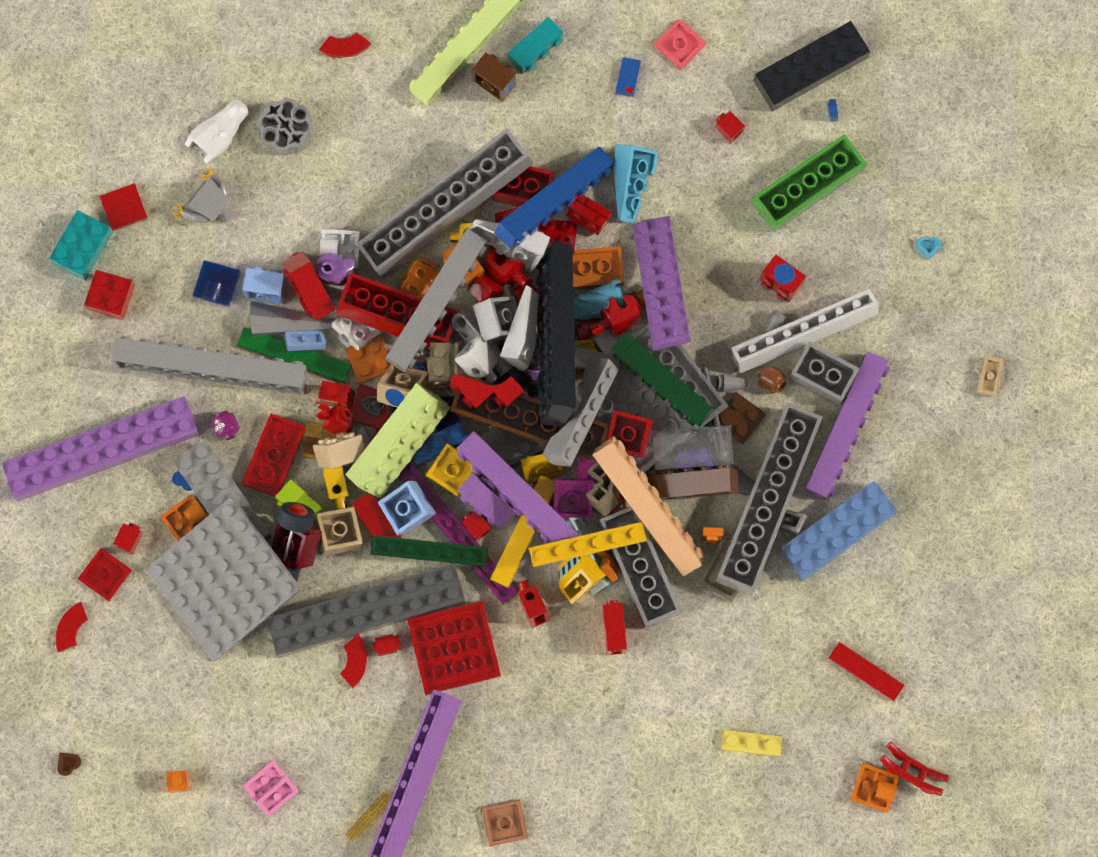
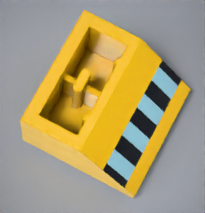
(578, 577)

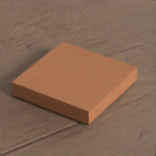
(504, 823)

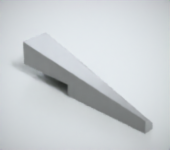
(274, 320)

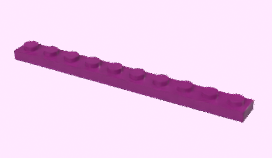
(456, 531)

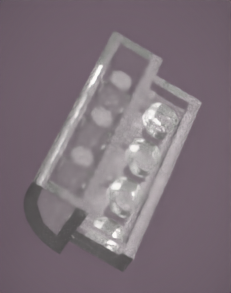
(693, 447)

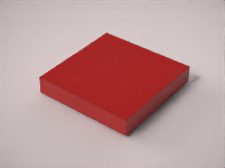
(123, 207)
(104, 574)

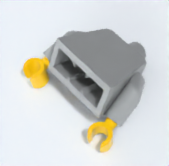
(207, 201)

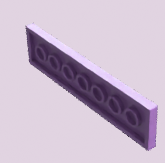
(661, 283)

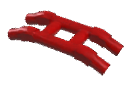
(909, 761)

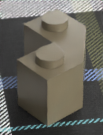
(604, 495)

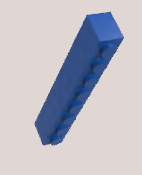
(554, 197)

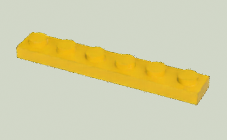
(587, 544)

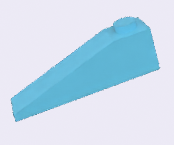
(630, 172)

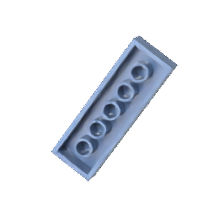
(838, 531)

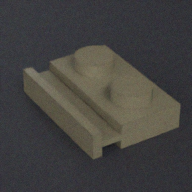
(442, 362)

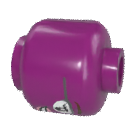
(225, 425)

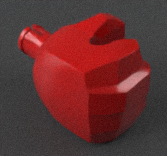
(505, 271)
(618, 319)

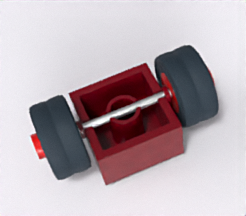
(296, 537)

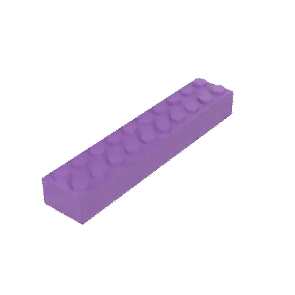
(100, 449)

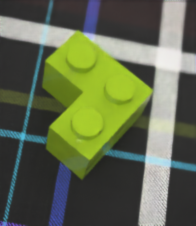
(293, 493)

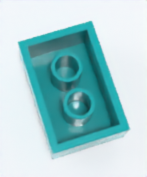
(81, 245)

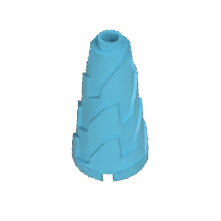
(589, 304)

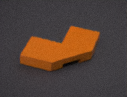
(608, 566)

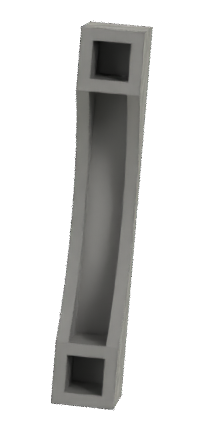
(565, 444)

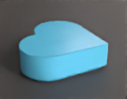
(928, 247)

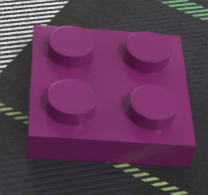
(571, 497)

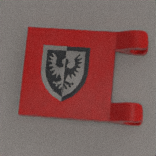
(367, 409)

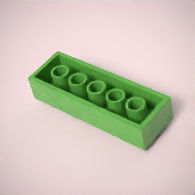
(808, 183)

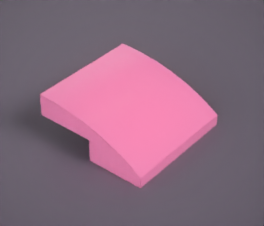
(276, 795)

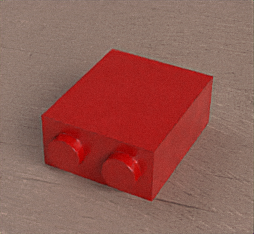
(614, 628)

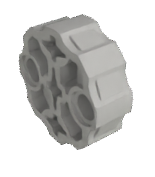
(303, 126)

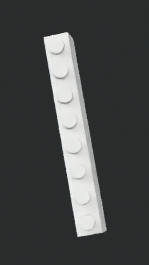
(806, 329)

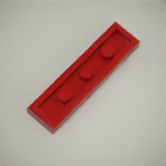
(866, 671)

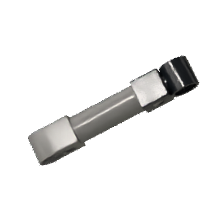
(469, 329)

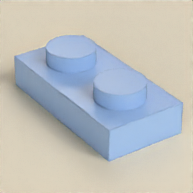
(305, 340)

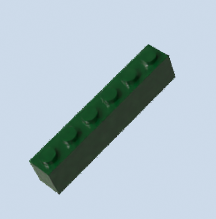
(662, 379)

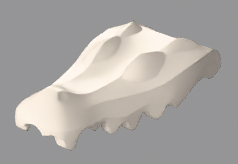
(218, 131)

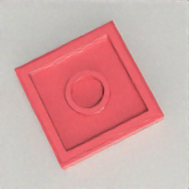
(680, 44)

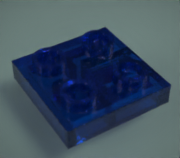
(216, 283)

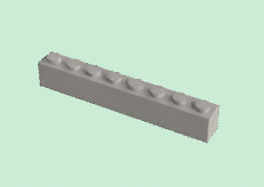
(435, 300)

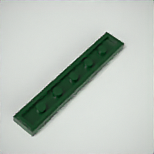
(429, 551)

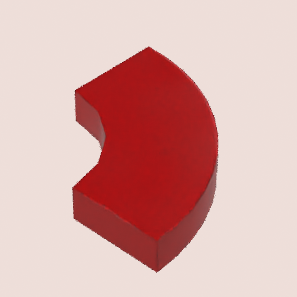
(345, 47)
(69, 626)
(356, 661)

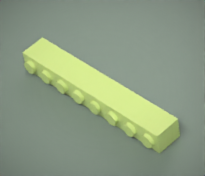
(462, 48)

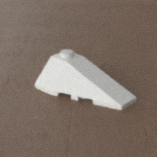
(528, 252)
(522, 334)

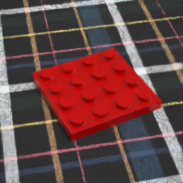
(454, 648)

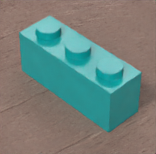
(535, 45)

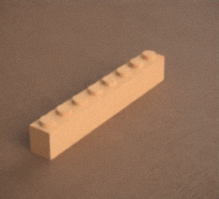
(648, 506)

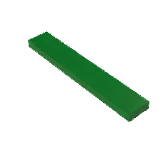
(277, 348)

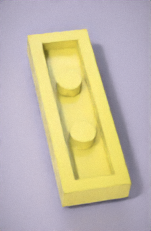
(751, 743)

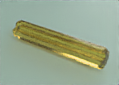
(368, 816)

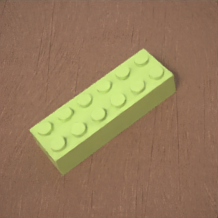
(398, 441)

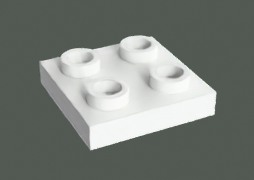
(341, 243)
(354, 333)

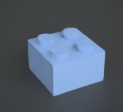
(265, 285)
(406, 508)

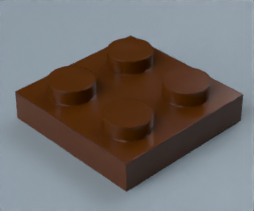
(742, 416)

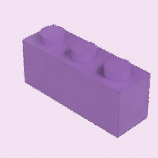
(486, 501)

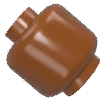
(772, 379)

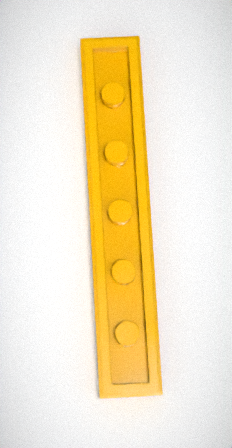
(520, 539)

